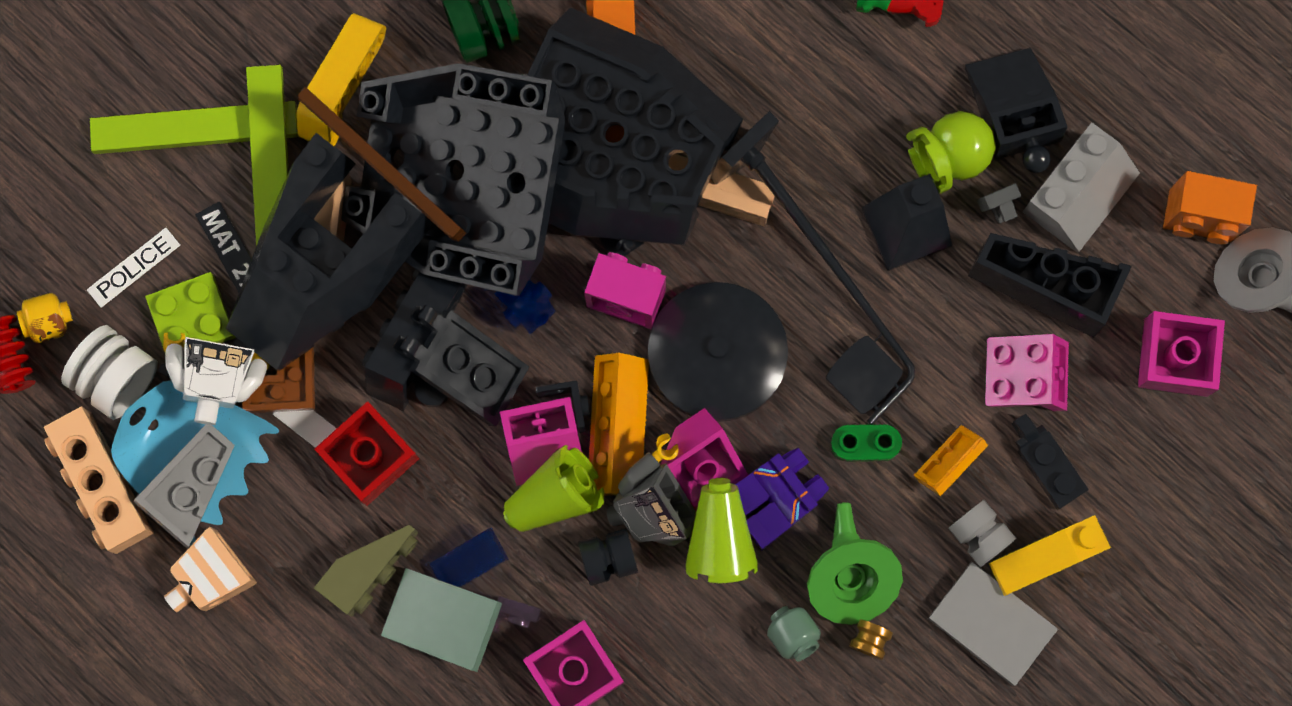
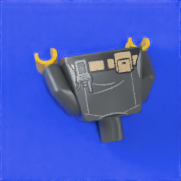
(653, 501)

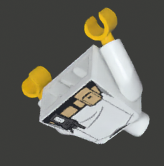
(212, 374)

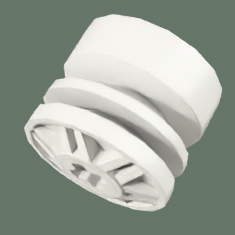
(109, 371)

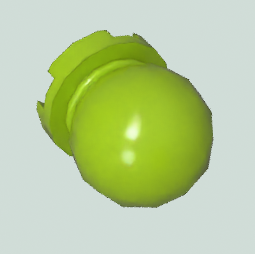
(955, 148)

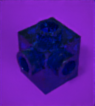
(528, 309)

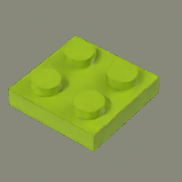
(191, 309)

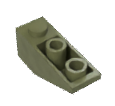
(359, 572)

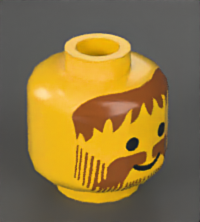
(44, 317)

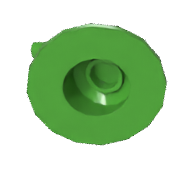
(854, 576)

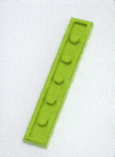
(178, 129)
(267, 138)

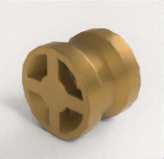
(871, 639)

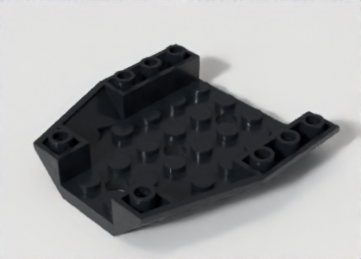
(629, 82)
(496, 129)

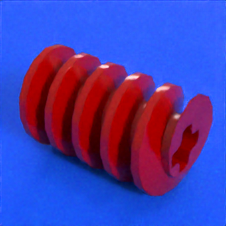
(11, 372)

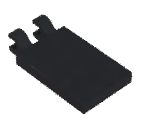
(463, 363)

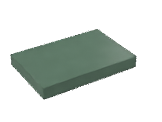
(441, 619)

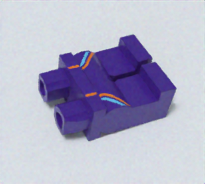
(785, 493)

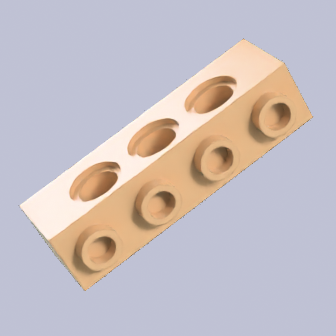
(131, 522)

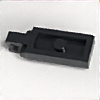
(1048, 463)

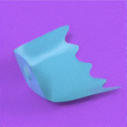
(144, 452)

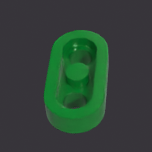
(867, 446)

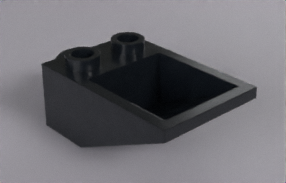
(1013, 101)

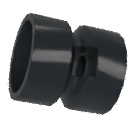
(608, 557)

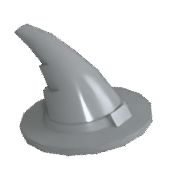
(1256, 271)

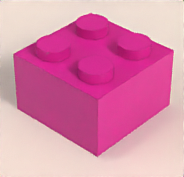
(625, 289)
(1181, 354)
(573, 668)

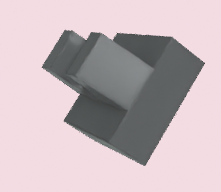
(1001, 203)

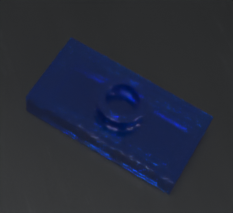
(470, 559)

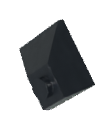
(908, 222)

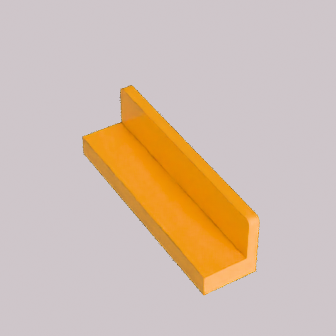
(617, 417)

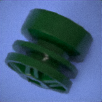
(480, 20)

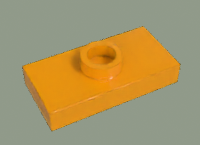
(951, 460)

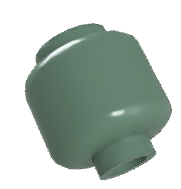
(794, 633)

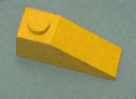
(1049, 555)

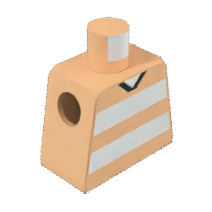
(208, 574)

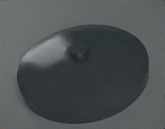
(717, 351)

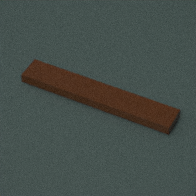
(381, 165)

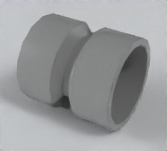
(982, 533)

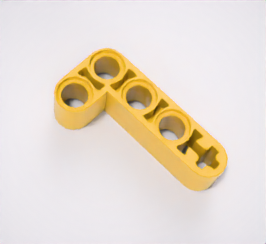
(341, 73)

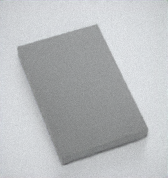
(992, 626)

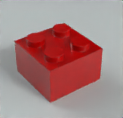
(366, 453)

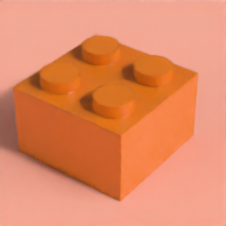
(1209, 207)

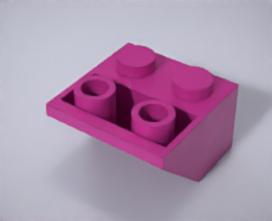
(536, 433)

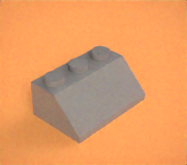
(1083, 188)

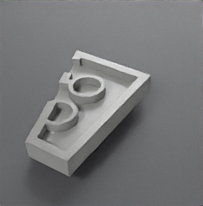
(186, 484)

